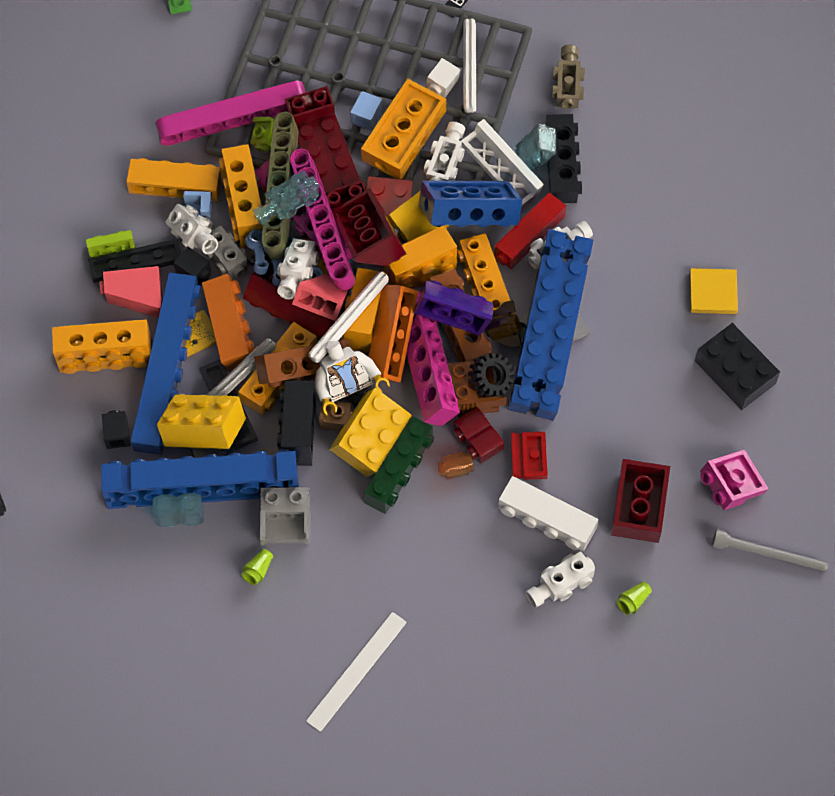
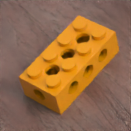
(403, 129)
(240, 191)
(102, 339)

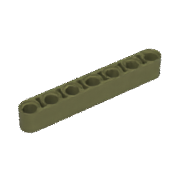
(277, 175)

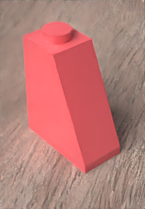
(134, 289)
(321, 296)

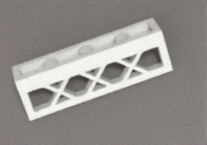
(505, 157)

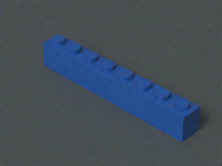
(165, 360)

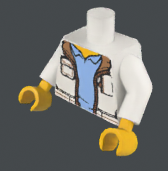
(344, 374)

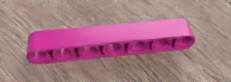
(225, 114)
(325, 227)

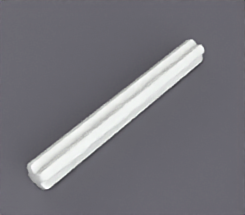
(469, 65)
(349, 316)

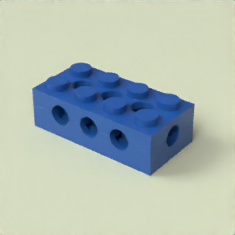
(470, 203)

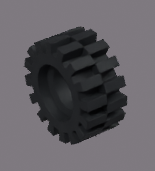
(479, 378)

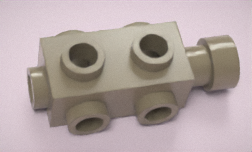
(568, 78)

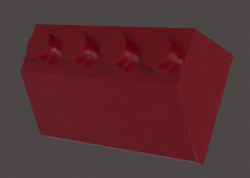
(368, 230)
(264, 295)

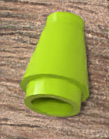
(257, 567)
(633, 598)

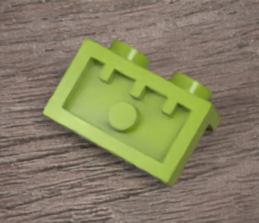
(110, 243)

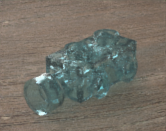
(288, 197)

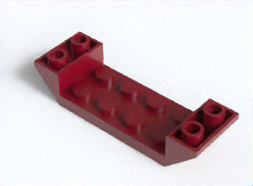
(325, 142)

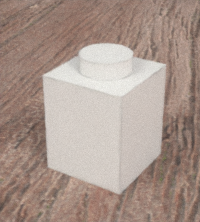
(443, 78)

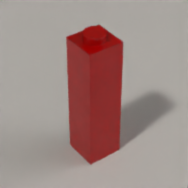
(534, 225)

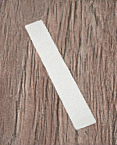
(356, 671)

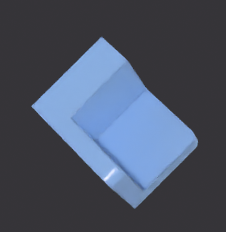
(366, 111)
(200, 201)

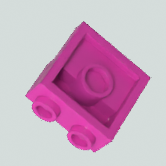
(732, 479)

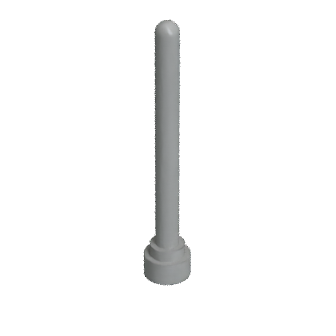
(724, 540)

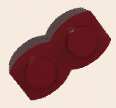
(478, 435)

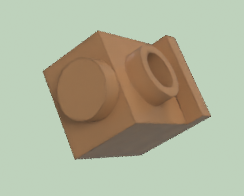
(333, 421)

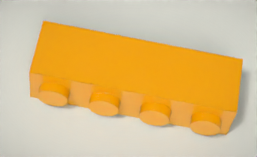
(172, 179)

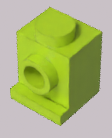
(262, 134)

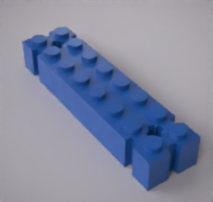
(550, 325)
(210, 476)

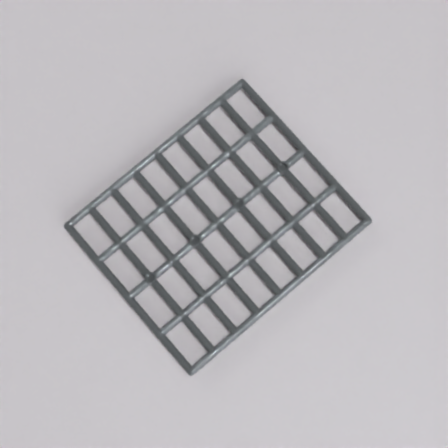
(338, 78)

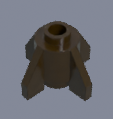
(505, 326)

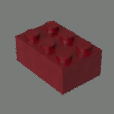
(640, 500)

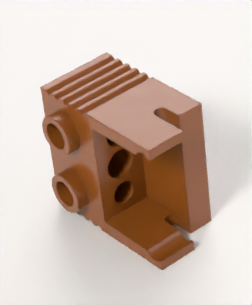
(466, 397)

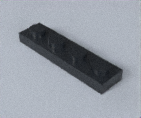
(152, 255)
(213, 374)

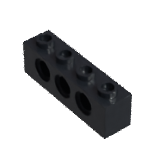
(562, 189)

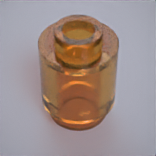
(455, 465)

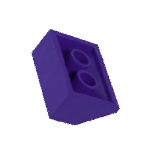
(454, 307)

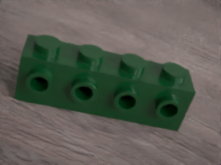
(398, 465)

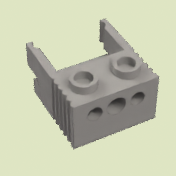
(285, 515)

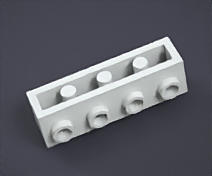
(547, 514)

